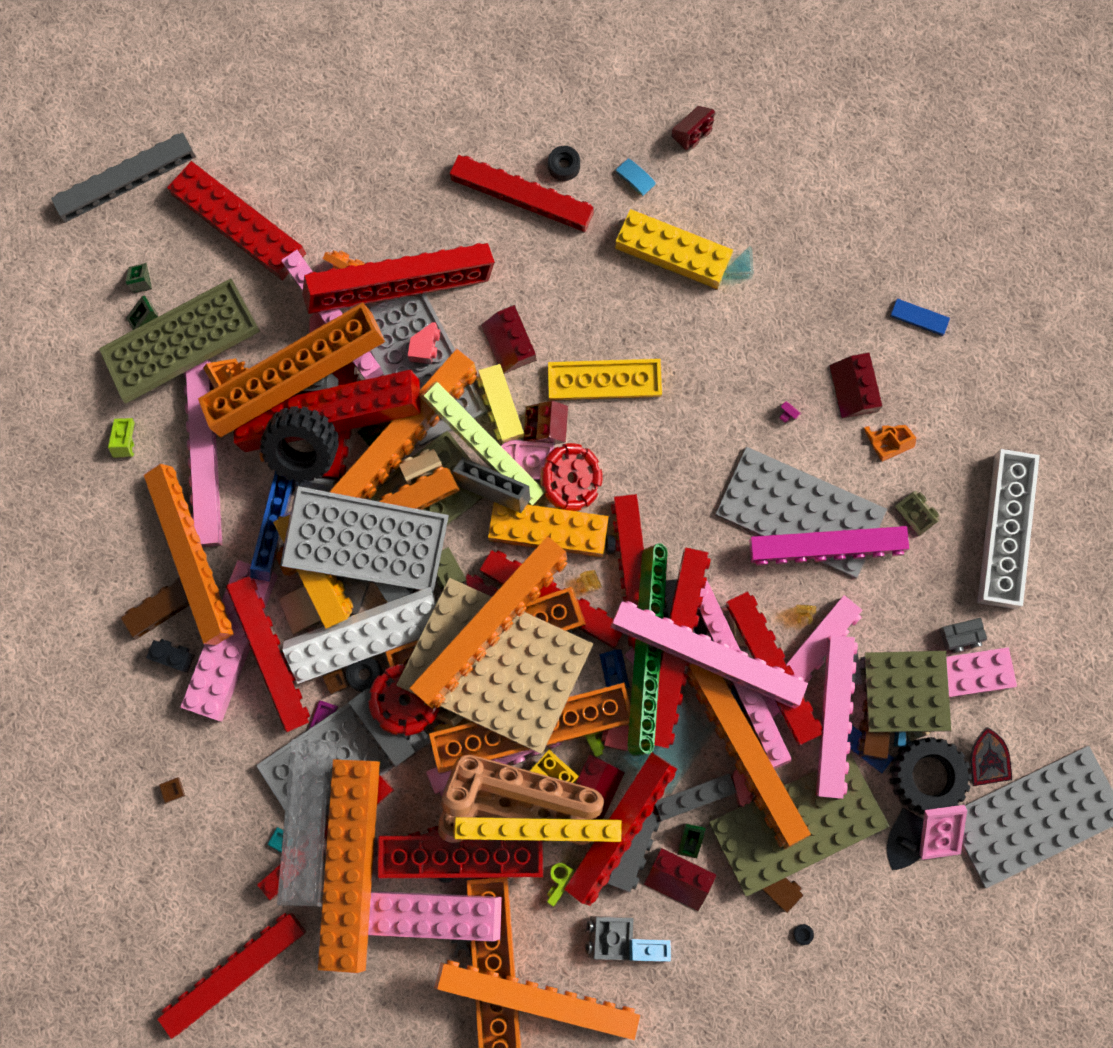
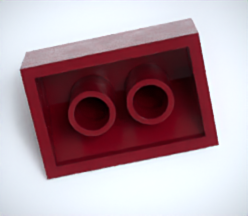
(509, 339)
(856, 385)
(602, 778)
(680, 879)

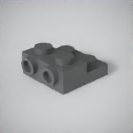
(609, 937)

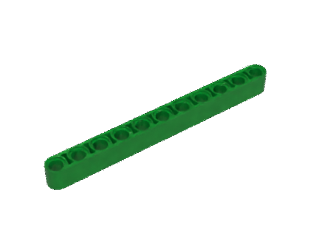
(647, 657)

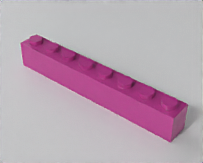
(828, 545)

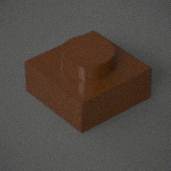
(336, 681)
(172, 790)

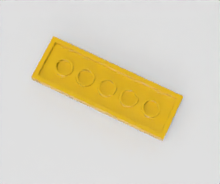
(604, 379)

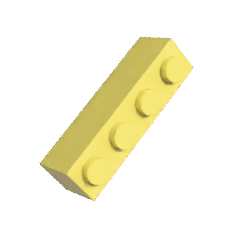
(500, 403)

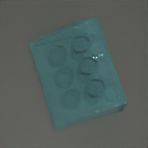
(689, 739)

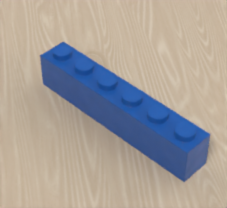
(269, 538)

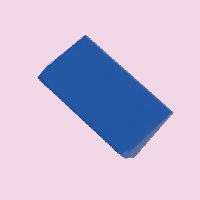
(614, 668)

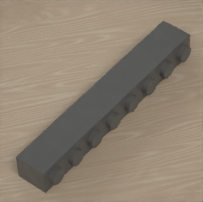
(123, 177)

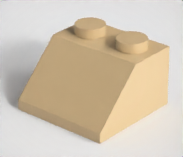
(420, 466)

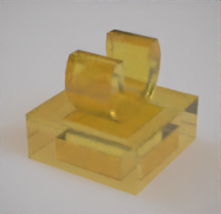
(590, 581)
(804, 611)

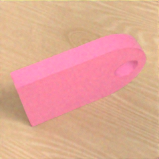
(529, 455)

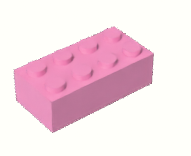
(980, 672)

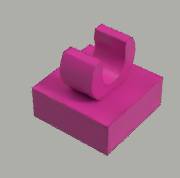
(789, 411)

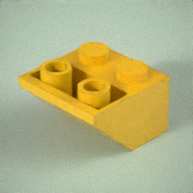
(553, 767)

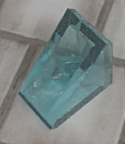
(742, 267)

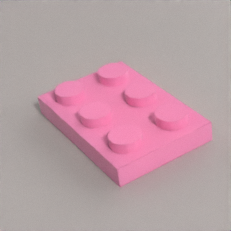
(943, 832)

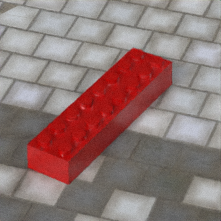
(234, 218)
(465, 859)

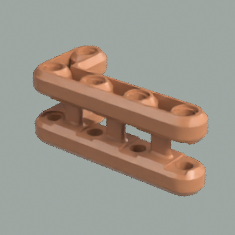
(505, 791)

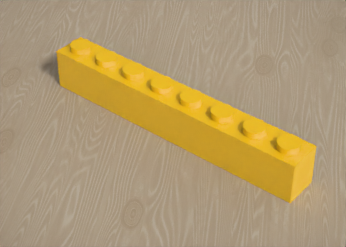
(536, 829)

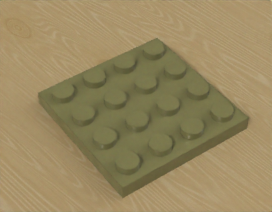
(907, 691)

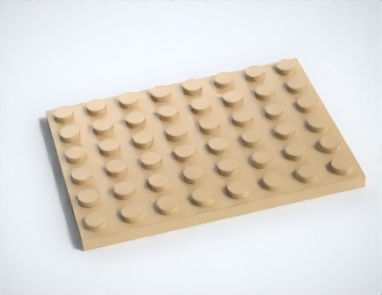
(519, 681)

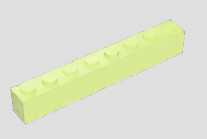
(477, 438)

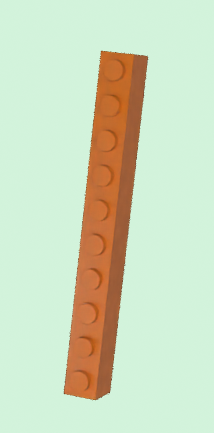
(418, 496)
(188, 555)
(537, 1001)

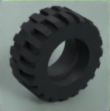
(305, 425)
(951, 759)

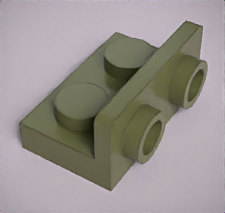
(917, 512)
(448, 569)

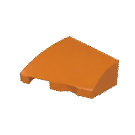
(897, 438)

